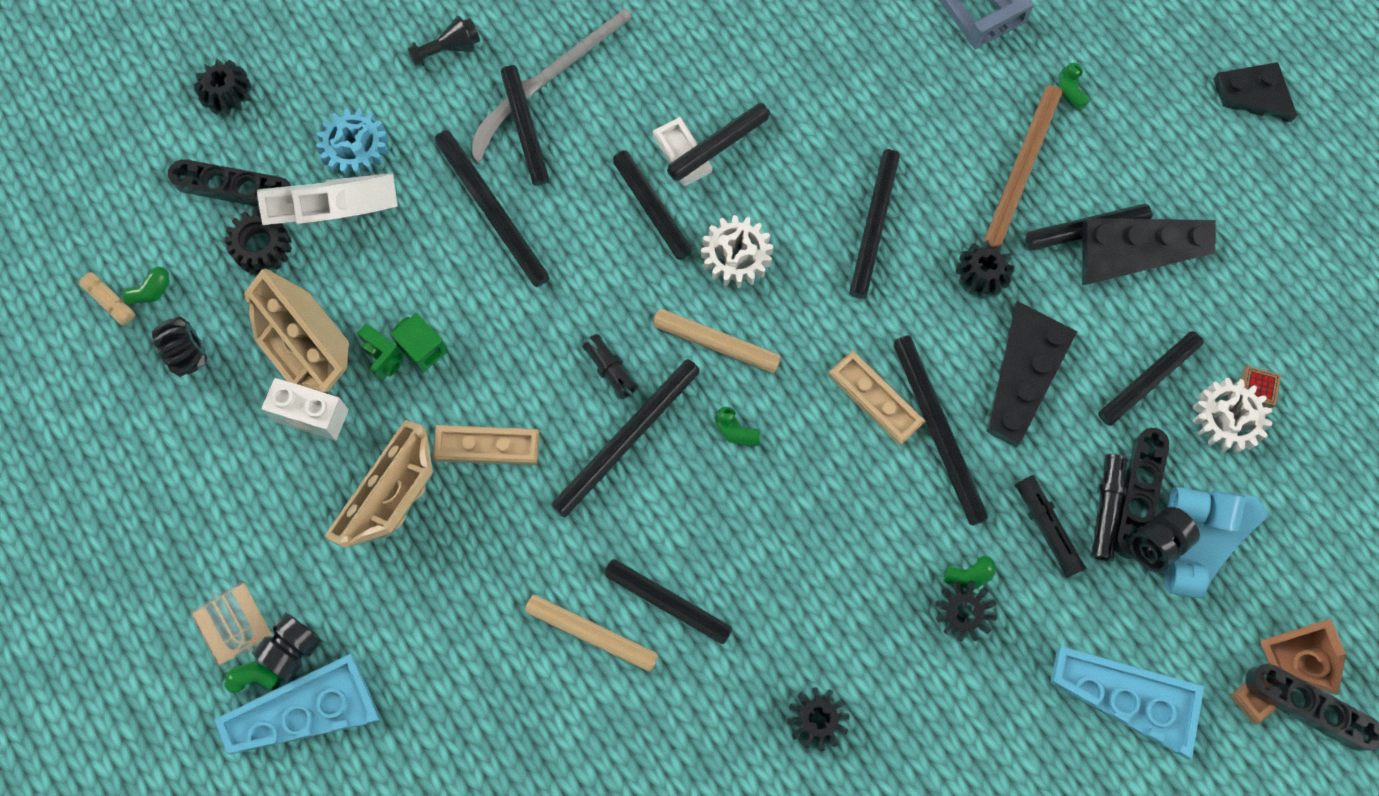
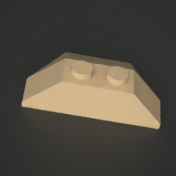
(296, 332)
(387, 490)

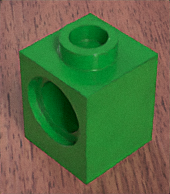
(419, 342)

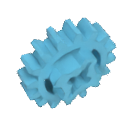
(352, 143)

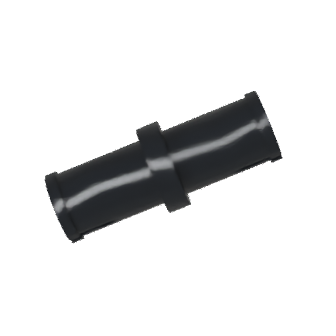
(609, 366)

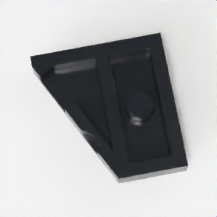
(1256, 90)

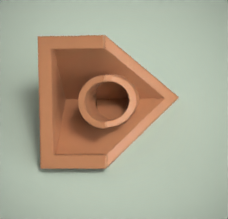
(1310, 654)

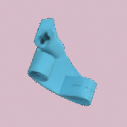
(1223, 524)

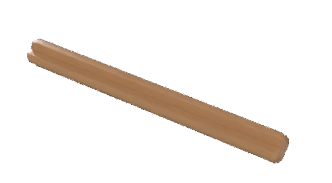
(1023, 166)

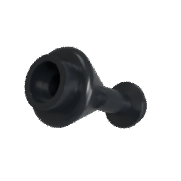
(458, 36)

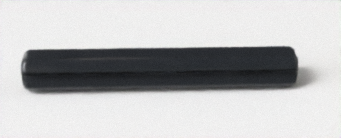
(524, 125)
(718, 142)
(652, 205)
(1073, 230)
(1150, 378)
(668, 601)

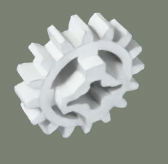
(726, 241)
(1221, 423)

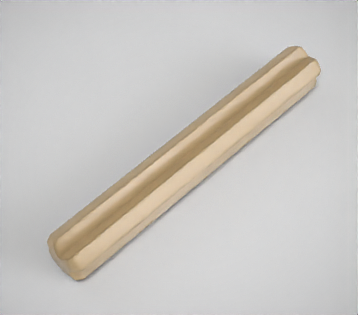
(716, 340)
(591, 633)

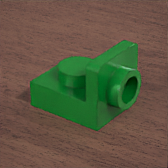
(385, 352)

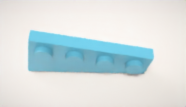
(1141, 699)
(308, 707)

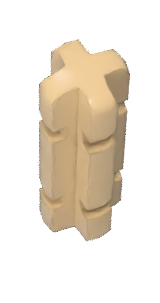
(107, 298)

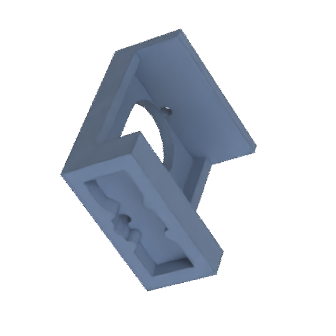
(1008, 17)

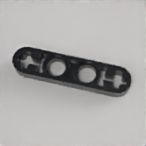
(232, 181)
(1136, 491)
(1314, 707)

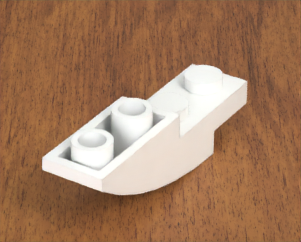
(327, 200)

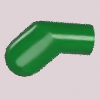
(1070, 86)
(150, 289)
(733, 431)
(980, 572)
(248, 673)

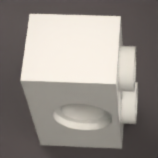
(305, 409)

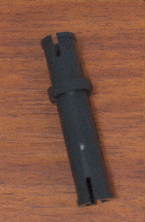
(1108, 513)
(1056, 537)

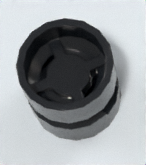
(1164, 539)
(287, 646)

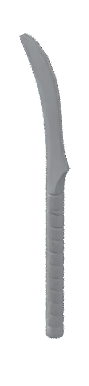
(497, 117)

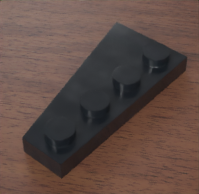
(1135, 245)
(1028, 366)

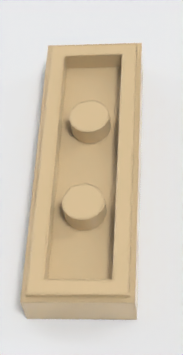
(876, 398)
(486, 445)

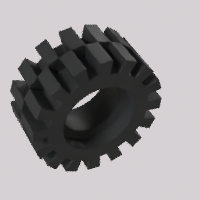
(262, 259)

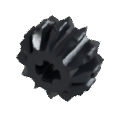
(222, 87)
(987, 257)
(179, 346)
(953, 610)
(810, 728)

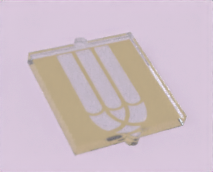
(230, 623)

